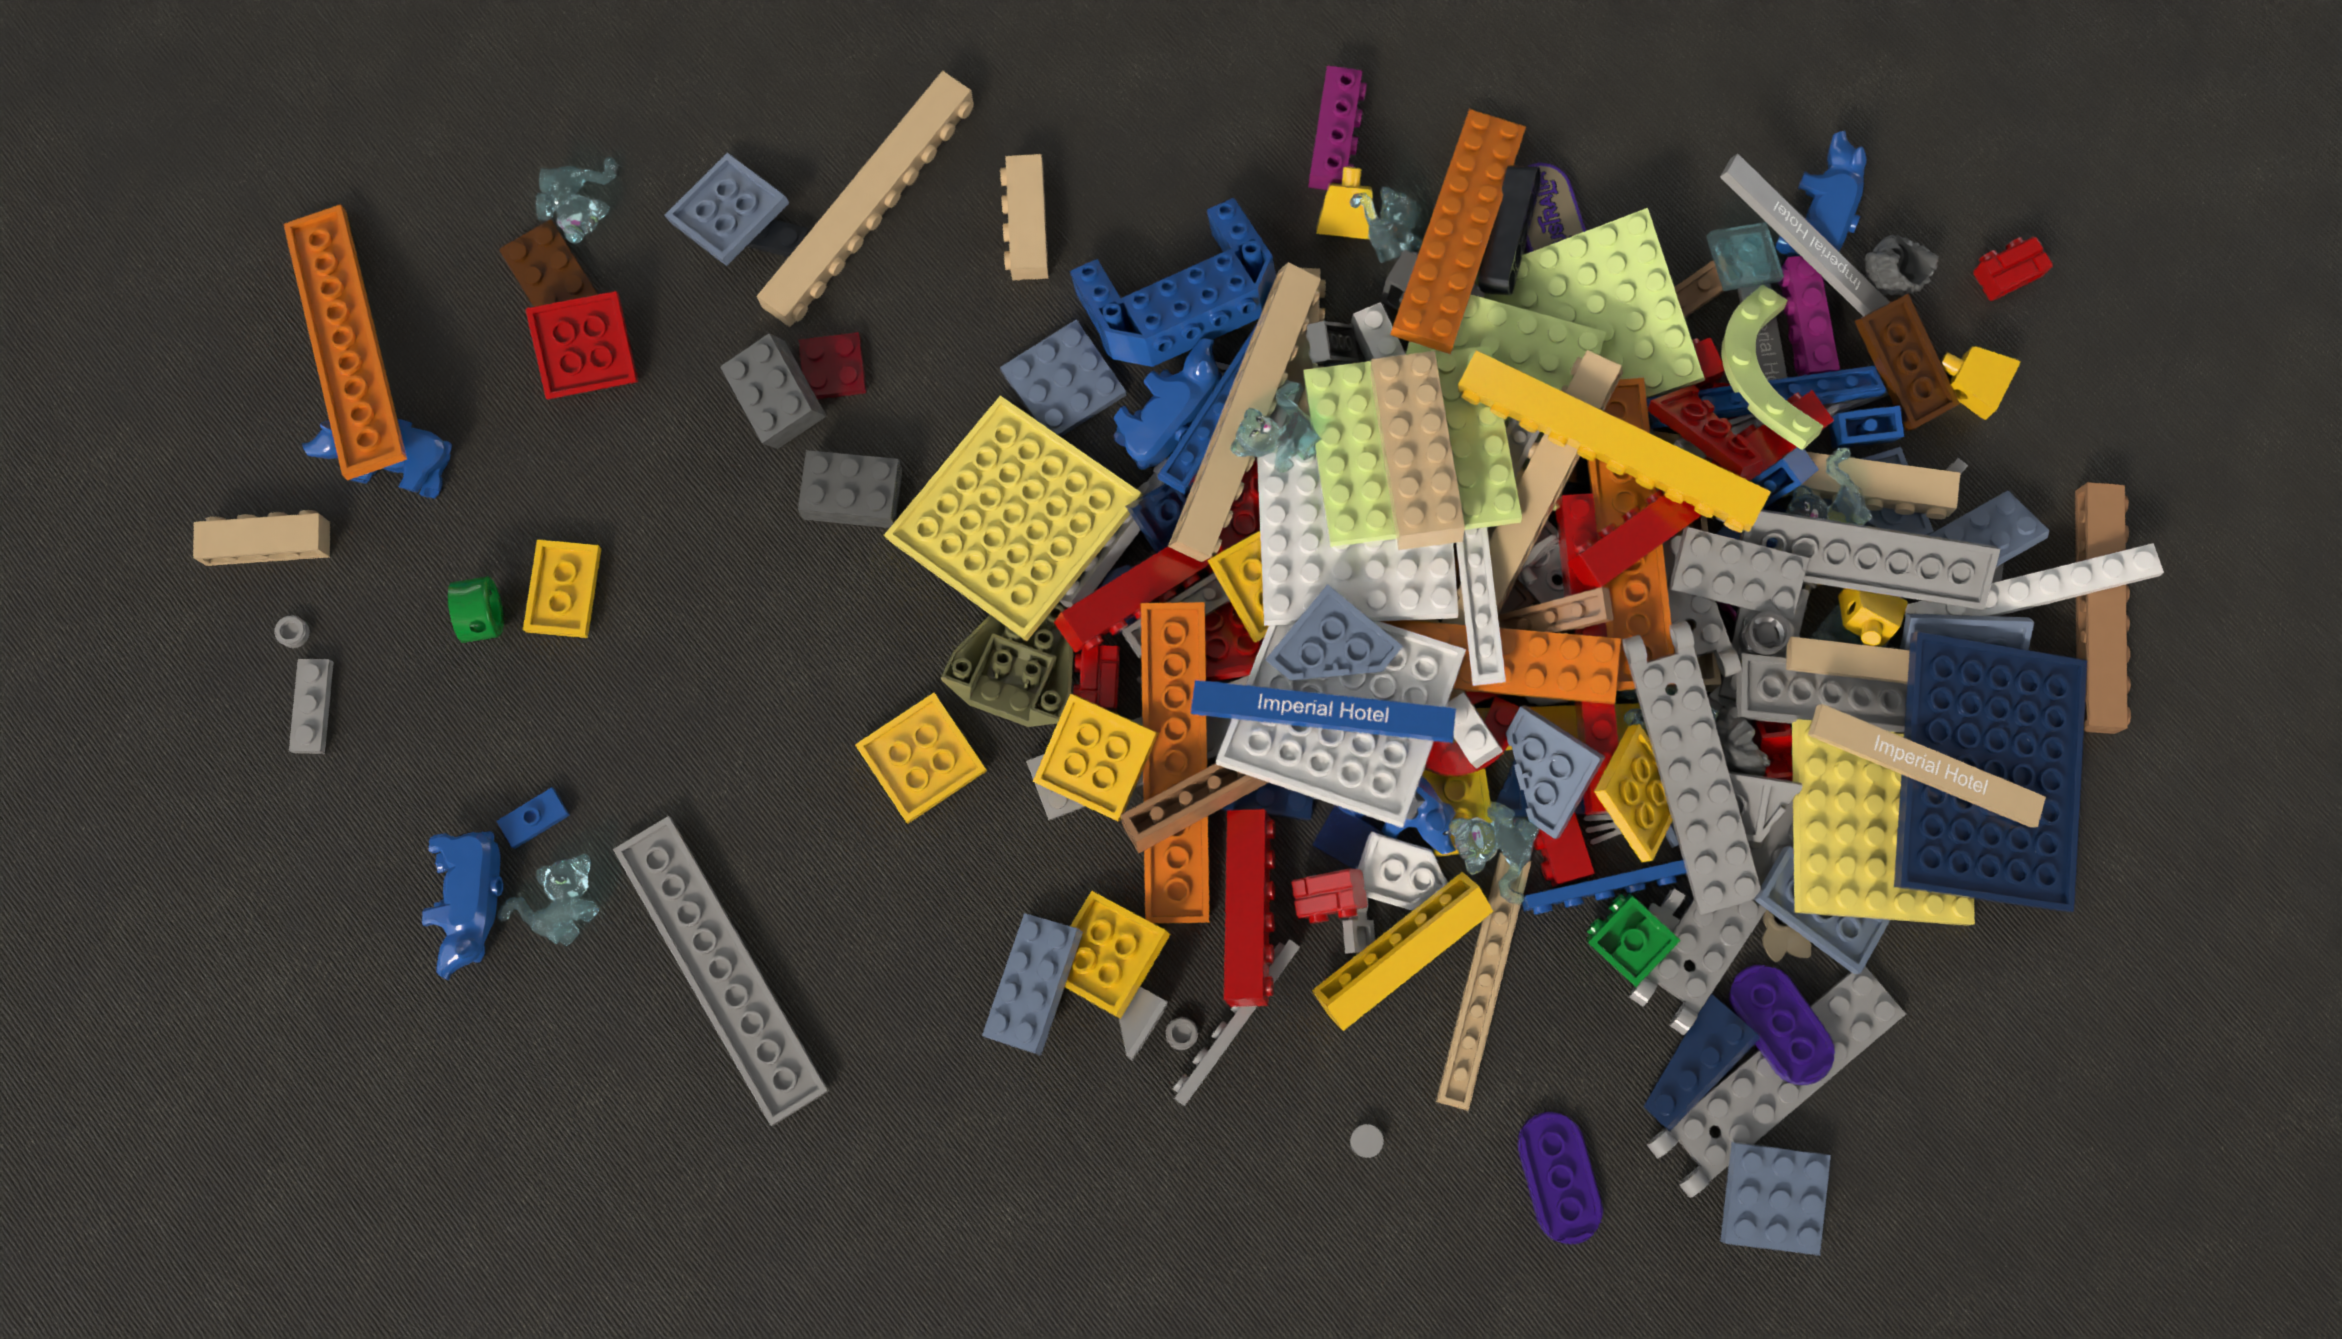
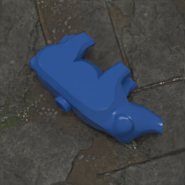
(1834, 194)
(1170, 410)
(425, 460)
(468, 895)

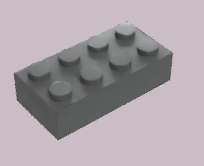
(1332, 343)

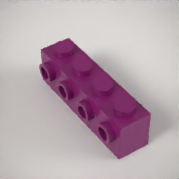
(1336, 125)
(1808, 318)

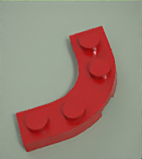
(1450, 760)

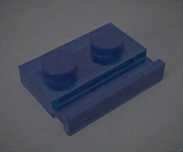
(1344, 837)

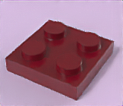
(833, 365)

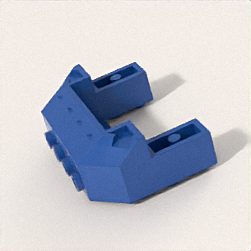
(1185, 306)

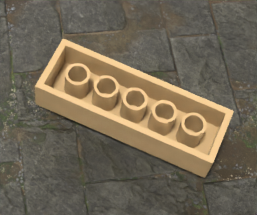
(1417, 450)

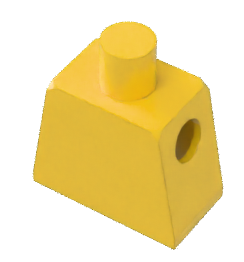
(1337, 215)
(1980, 378)
(1871, 615)

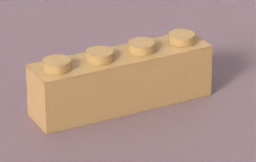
(1025, 217)
(261, 538)

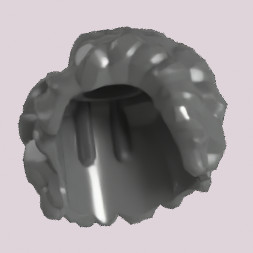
(1899, 266)
(1737, 742)

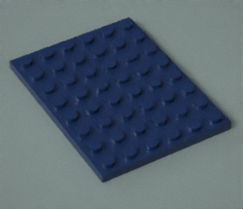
(2014, 719)

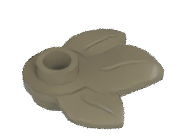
(1783, 939)

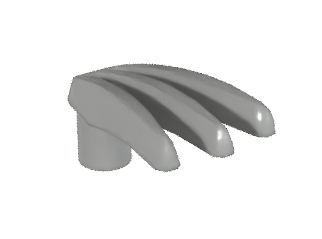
(1536, 554)
(1602, 827)

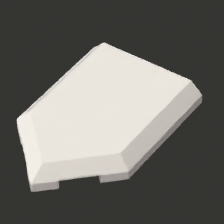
(1399, 871)

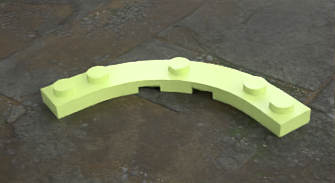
(1746, 376)

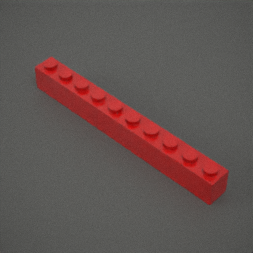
(1663, 518)
(1594, 720)

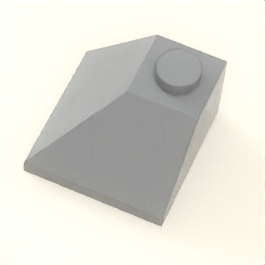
(1140, 1020)

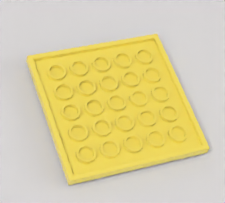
(1013, 517)
(1849, 840)

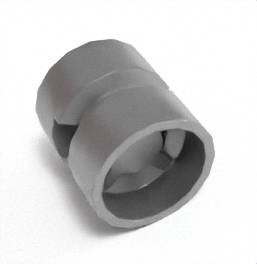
(1765, 634)

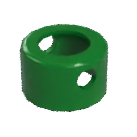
(474, 611)

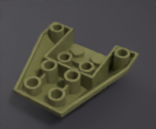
(1012, 675)

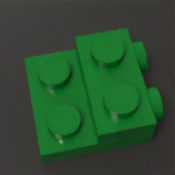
(1631, 938)

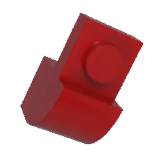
(1776, 742)

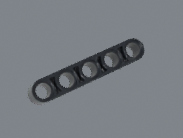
(1510, 230)

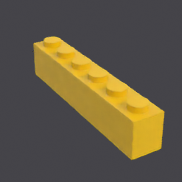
(1402, 950)

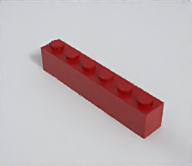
(1121, 599)
(1248, 908)

